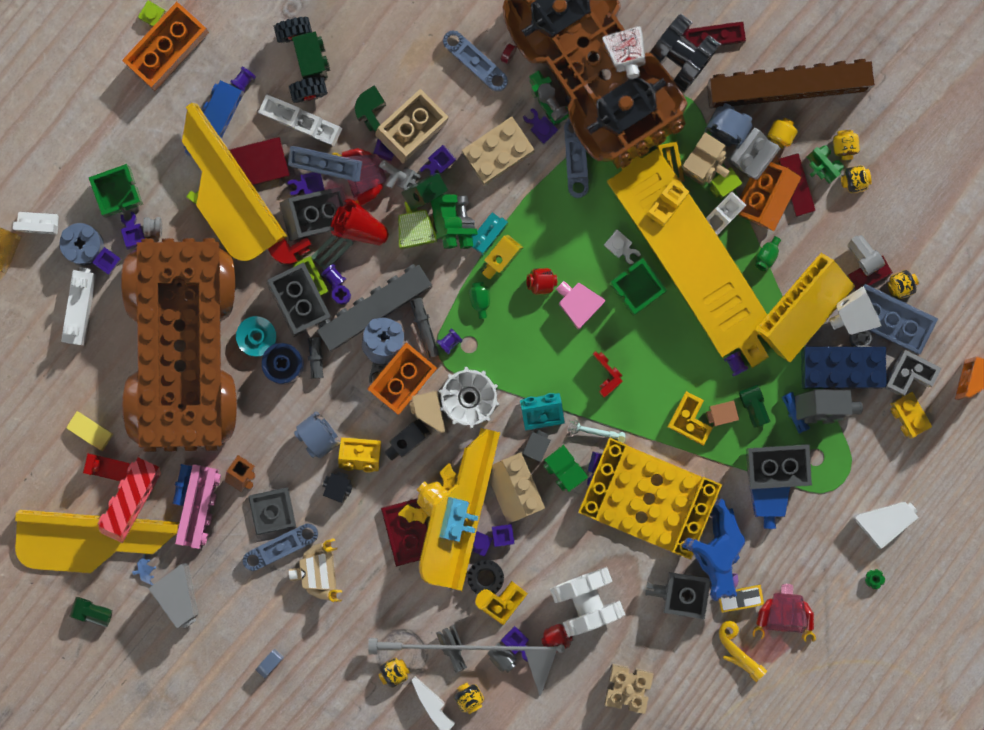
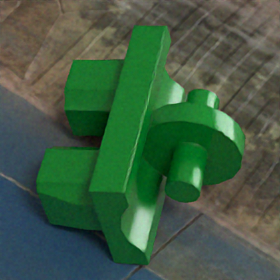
(822, 166)

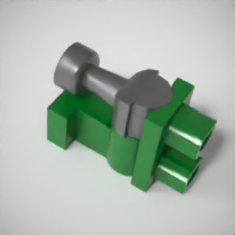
(543, 90)
(453, 227)

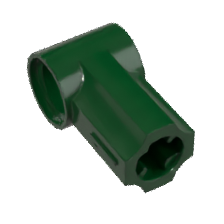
(753, 401)
(87, 611)

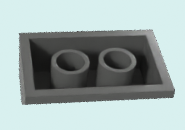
(298, 299)
(779, 466)

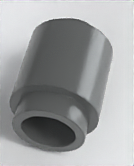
(502, 659)

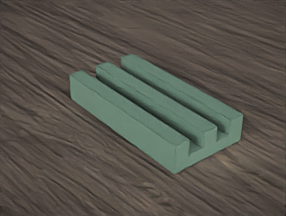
(336, 257)

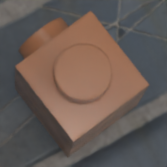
(722, 413)

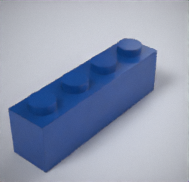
(221, 107)

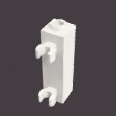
(78, 307)

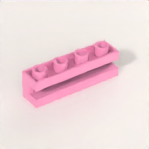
(197, 506)

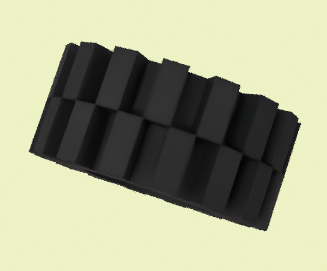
(485, 565)

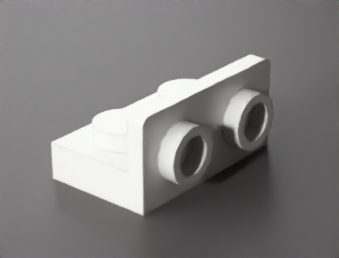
(36, 223)

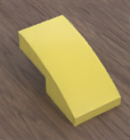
(89, 431)

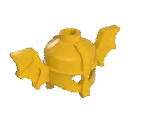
(429, 495)

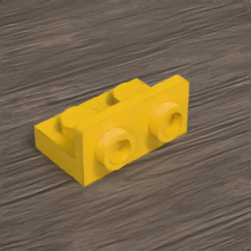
(910, 415)
(359, 454)

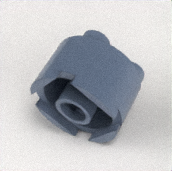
(729, 126)
(71, 238)
(378, 330)
(317, 435)

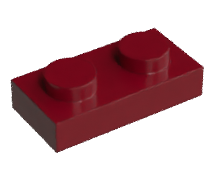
(859, 278)

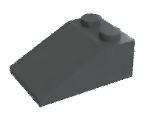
(311, 213)

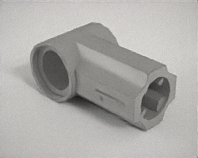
(868, 259)

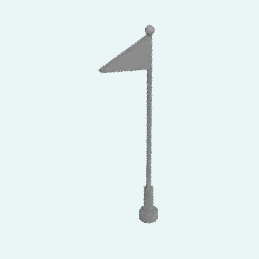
(539, 658)

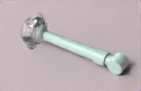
(574, 427)

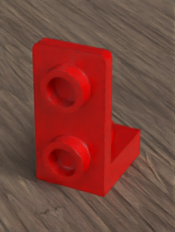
(608, 385)
(106, 467)

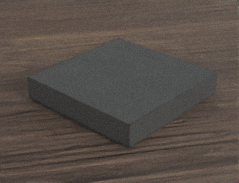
(272, 511)

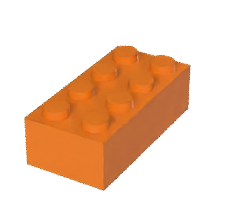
(165, 46)

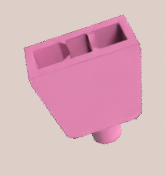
(579, 303)

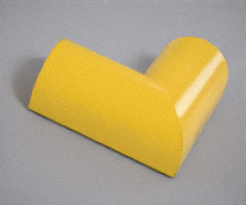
(685, 422)
(501, 607)

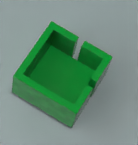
(115, 190)
(638, 287)
(565, 469)

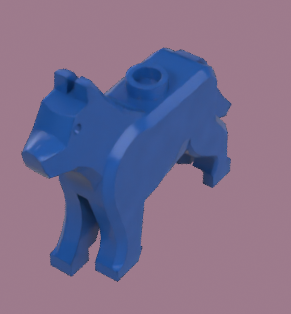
(720, 553)

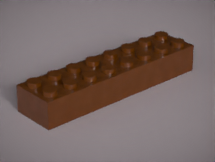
(790, 84)

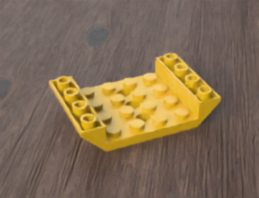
(679, 506)

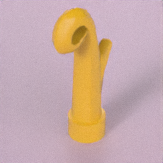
(739, 657)

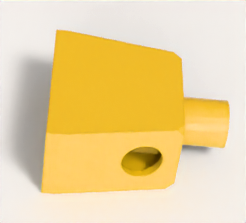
(507, 249)

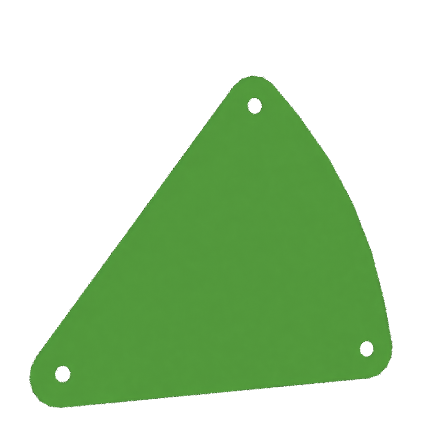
(661, 351)

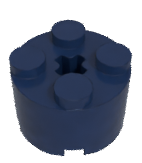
(285, 352)

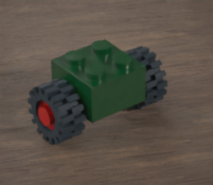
(310, 58)

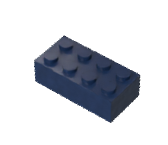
(843, 367)

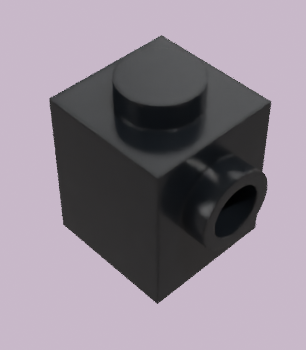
(337, 486)

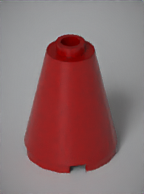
(357, 224)

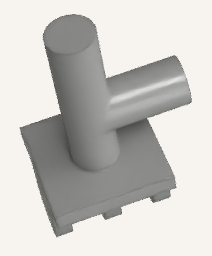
(405, 178)

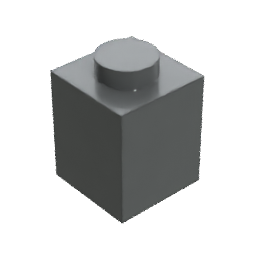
(537, 445)

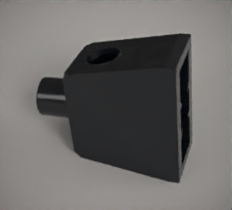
(413, 435)

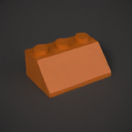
(768, 195)
(402, 378)
(971, 378)

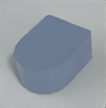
(269, 663)

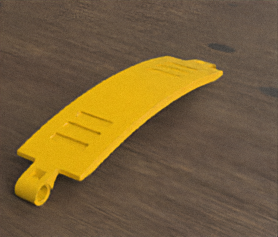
(693, 258)

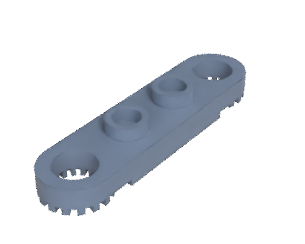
(475, 61)
(575, 161)
(280, 547)

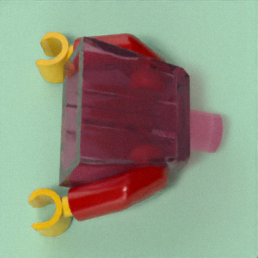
(371, 175)
(786, 613)

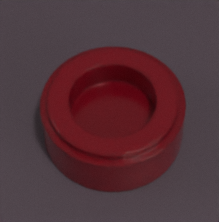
(508, 53)

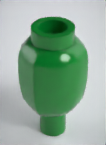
(768, 254)
(480, 298)

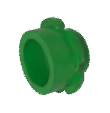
(874, 584)

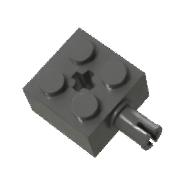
(826, 406)
(672, 591)

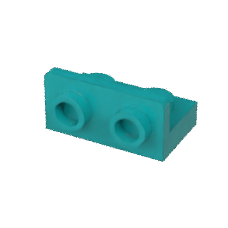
(488, 233)
(542, 411)

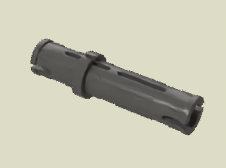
(425, 330)

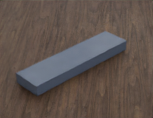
(324, 163)

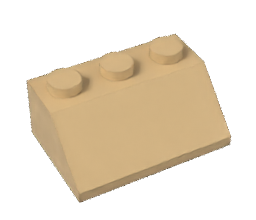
(428, 409)
(515, 488)

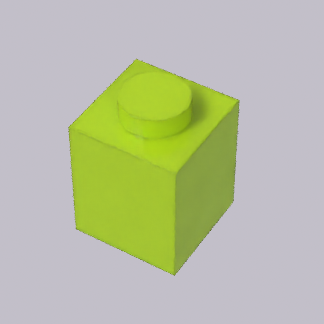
(723, 186)

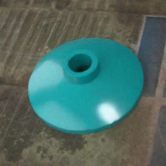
(246, 331)

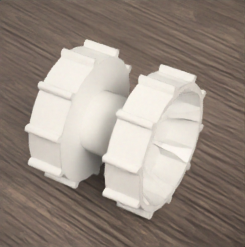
(453, 397)
(587, 602)

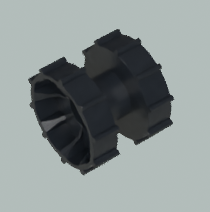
(683, 52)

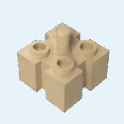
(705, 160)
(628, 688)

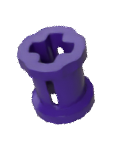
(243, 79)
(333, 276)
(346, 299)
(449, 341)
(736, 363)

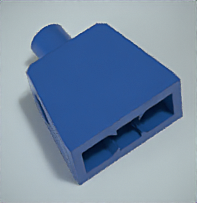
(770, 504)

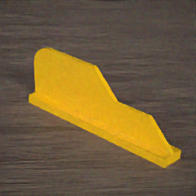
(226, 193)
(75, 541)
(446, 560)

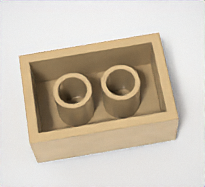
(411, 126)
(498, 151)

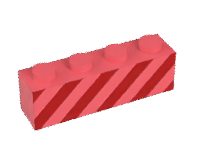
(129, 500)

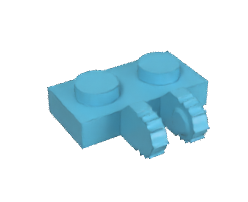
(454, 519)

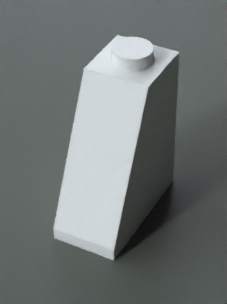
(886, 522)

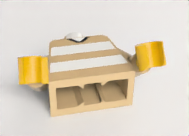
(318, 572)

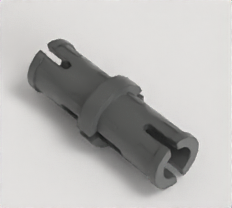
(315, 357)

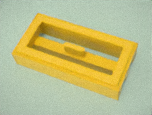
(667, 147)

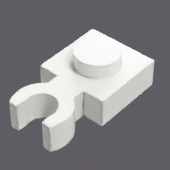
(619, 245)

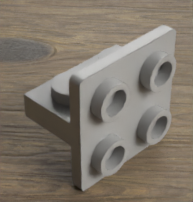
(754, 154)

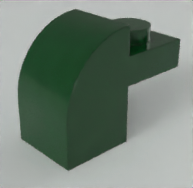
(366, 105)

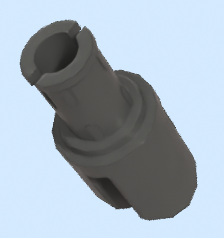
(451, 637)

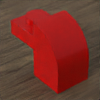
(286, 254)

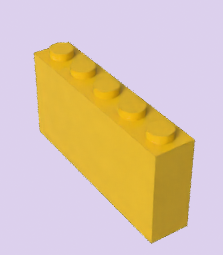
(805, 307)

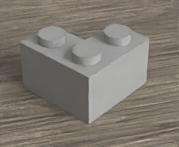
(910, 368)

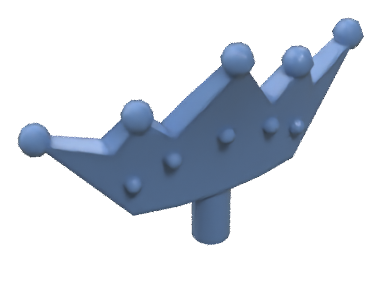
(144, 570)

